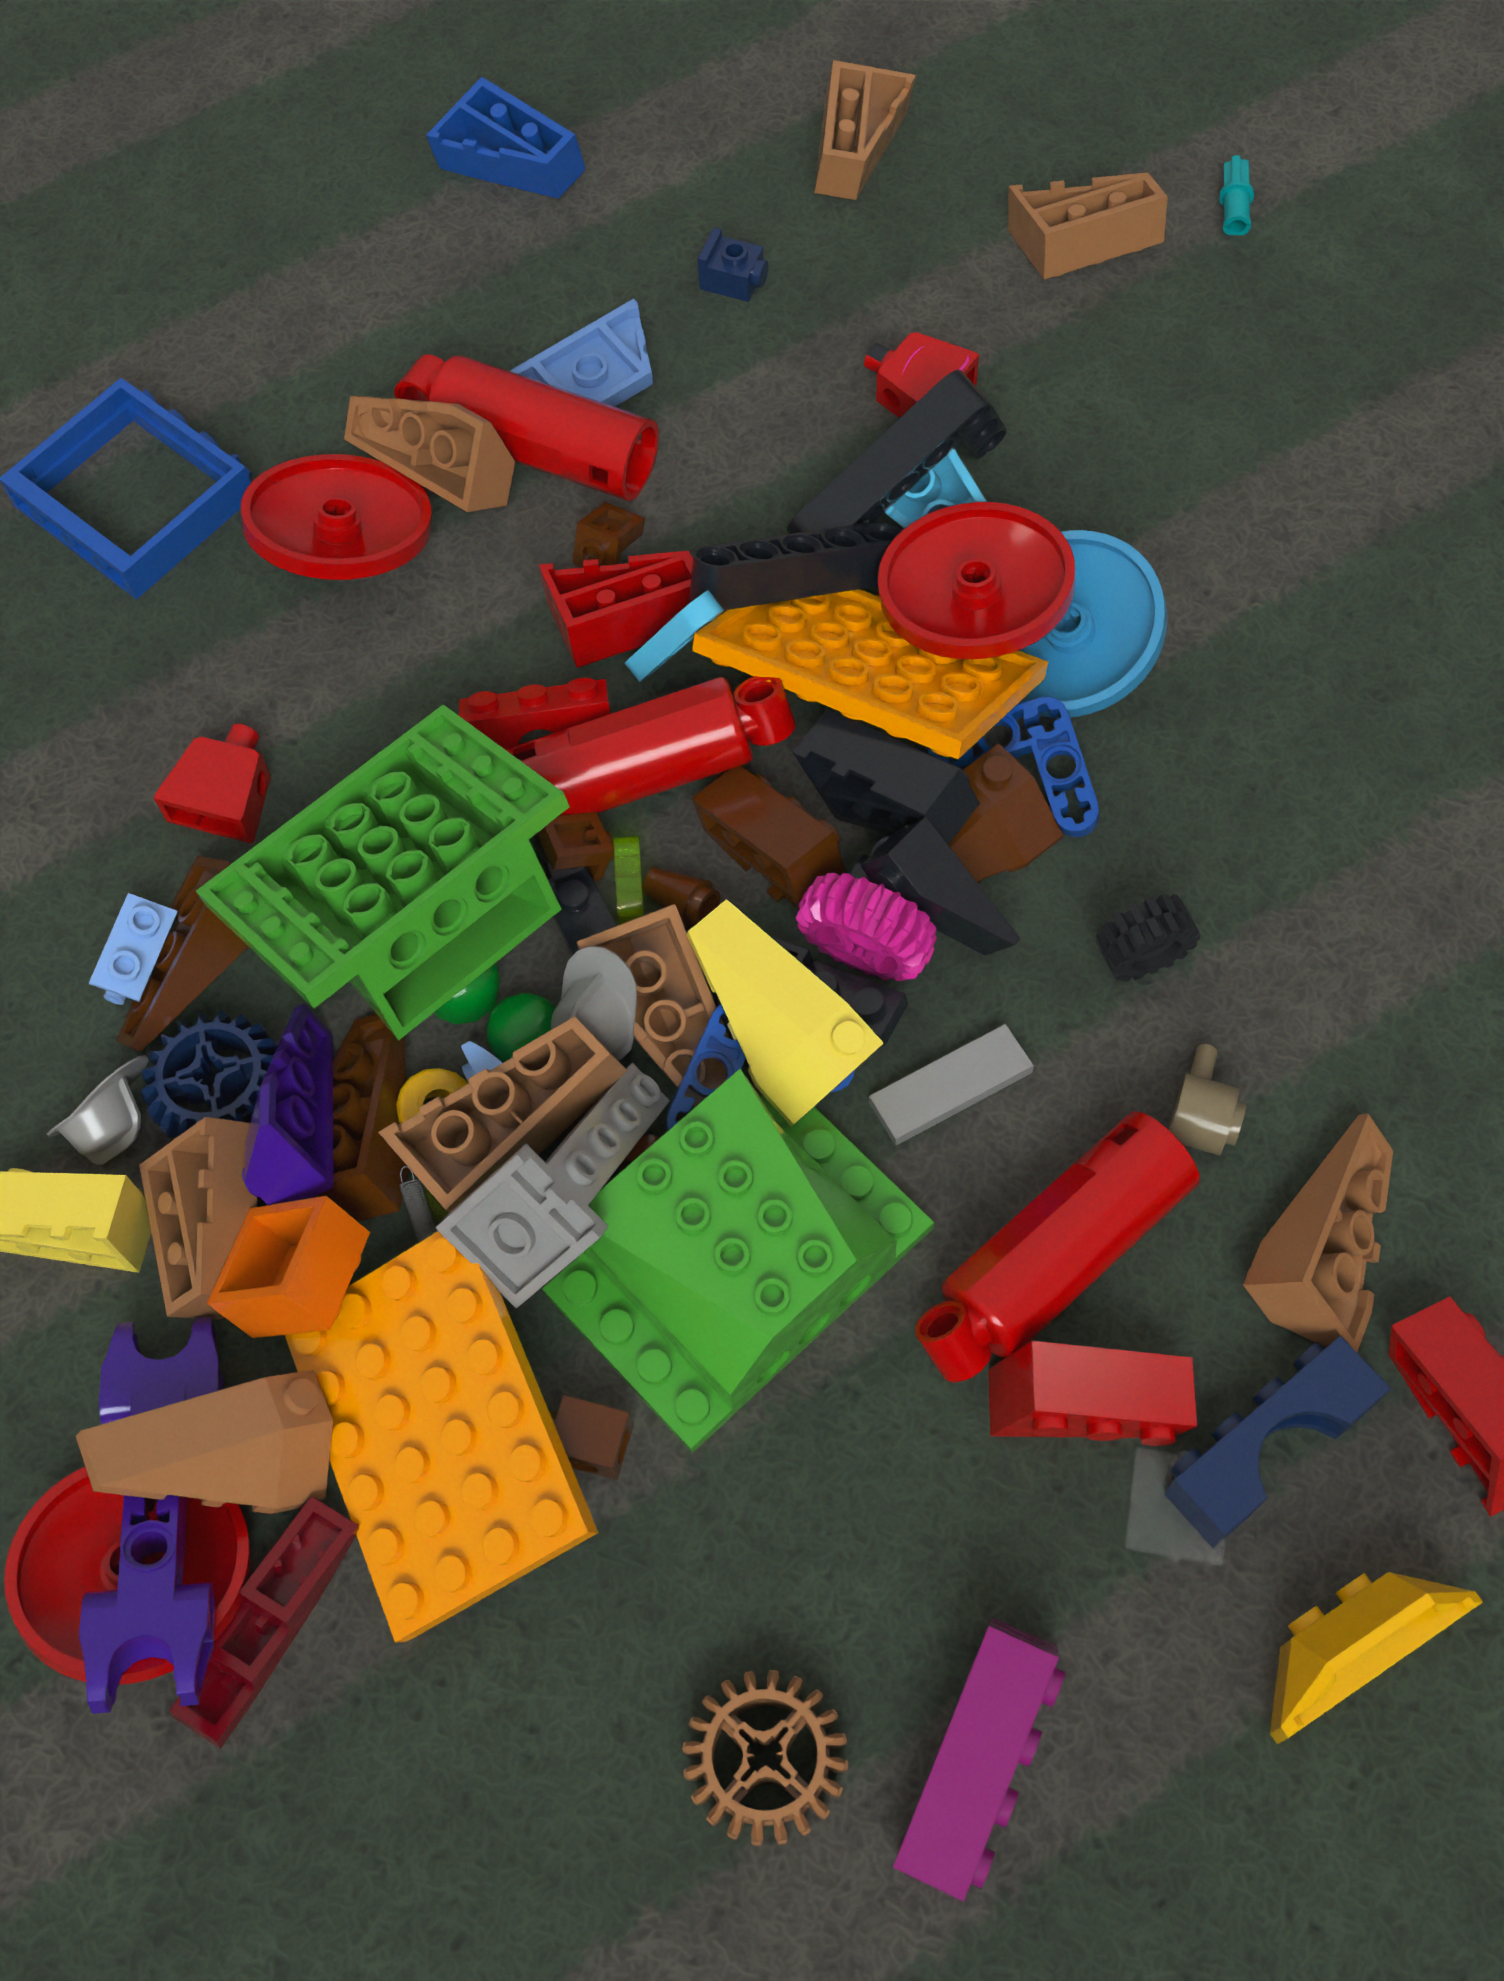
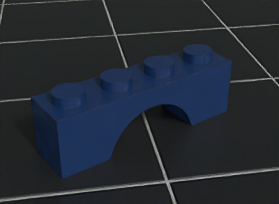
(1224, 1483)

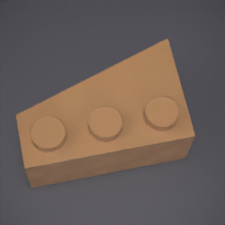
(858, 124)
(1086, 224)
(196, 1210)

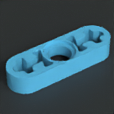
(673, 636)

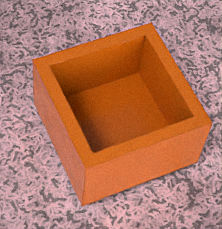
(289, 1268)

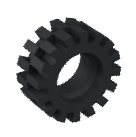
(1147, 937)

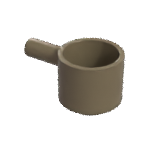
(1205, 1109)

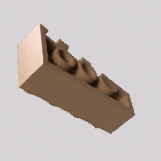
(521, 1102)

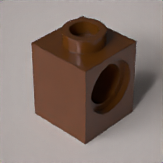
(593, 1435)

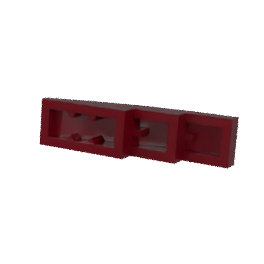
(269, 1618)

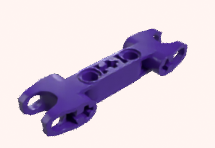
(152, 1607)

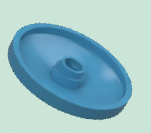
(1109, 630)

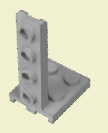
(536, 1213)

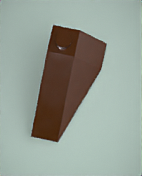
(1011, 821)
(188, 961)

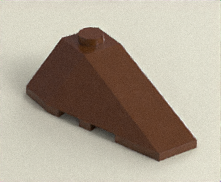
(365, 1094)

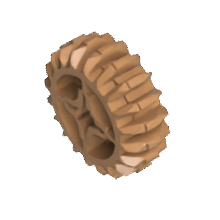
(726, 1719)

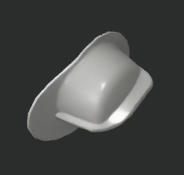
(601, 996)
(107, 1117)

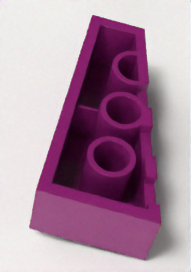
(978, 1759)

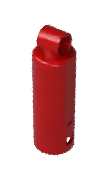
(544, 423)
(660, 743)
(1057, 1246)

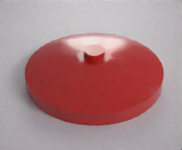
(335, 517)
(976, 580)
(73, 1548)

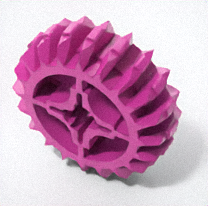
(866, 926)

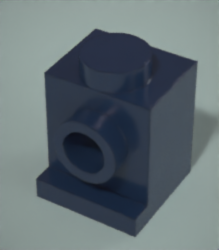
(731, 266)

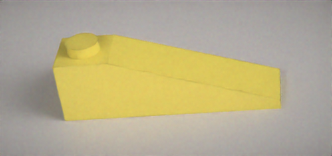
(785, 1018)

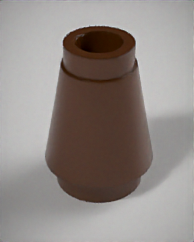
(690, 894)

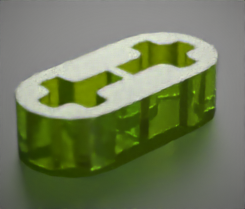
(628, 878)

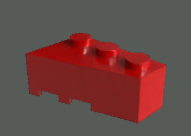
(616, 605)
(1461, 1382)
(1091, 1394)

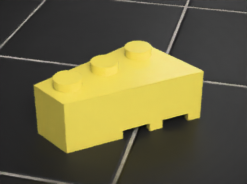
(74, 1218)

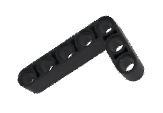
(904, 454)

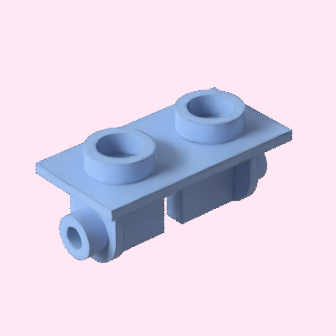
(132, 949)

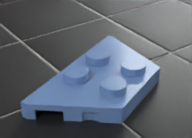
(598, 361)

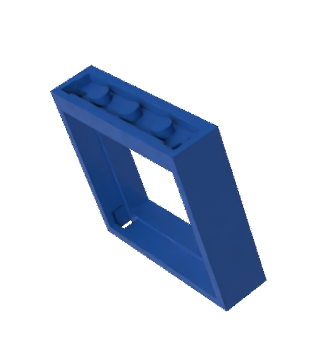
(87, 433)

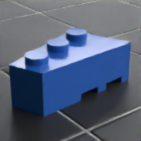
(506, 143)

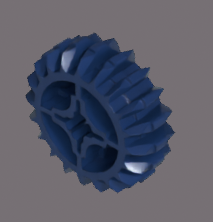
(176, 1081)

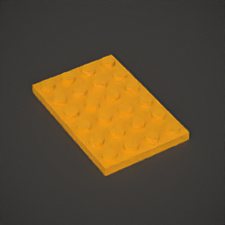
(852, 660)
(440, 1437)

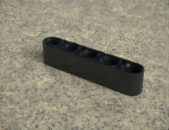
(791, 565)

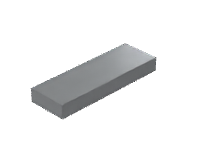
(950, 1084)

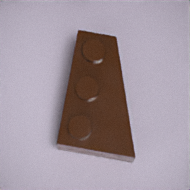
(768, 833)

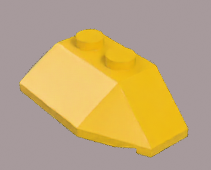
(1358, 1642)

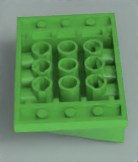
(399, 874)
(731, 1254)

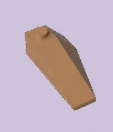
(436, 447)
(670, 993)
(1317, 1251)
(236, 1445)

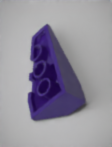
(293, 1116)

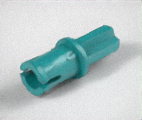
(1236, 196)

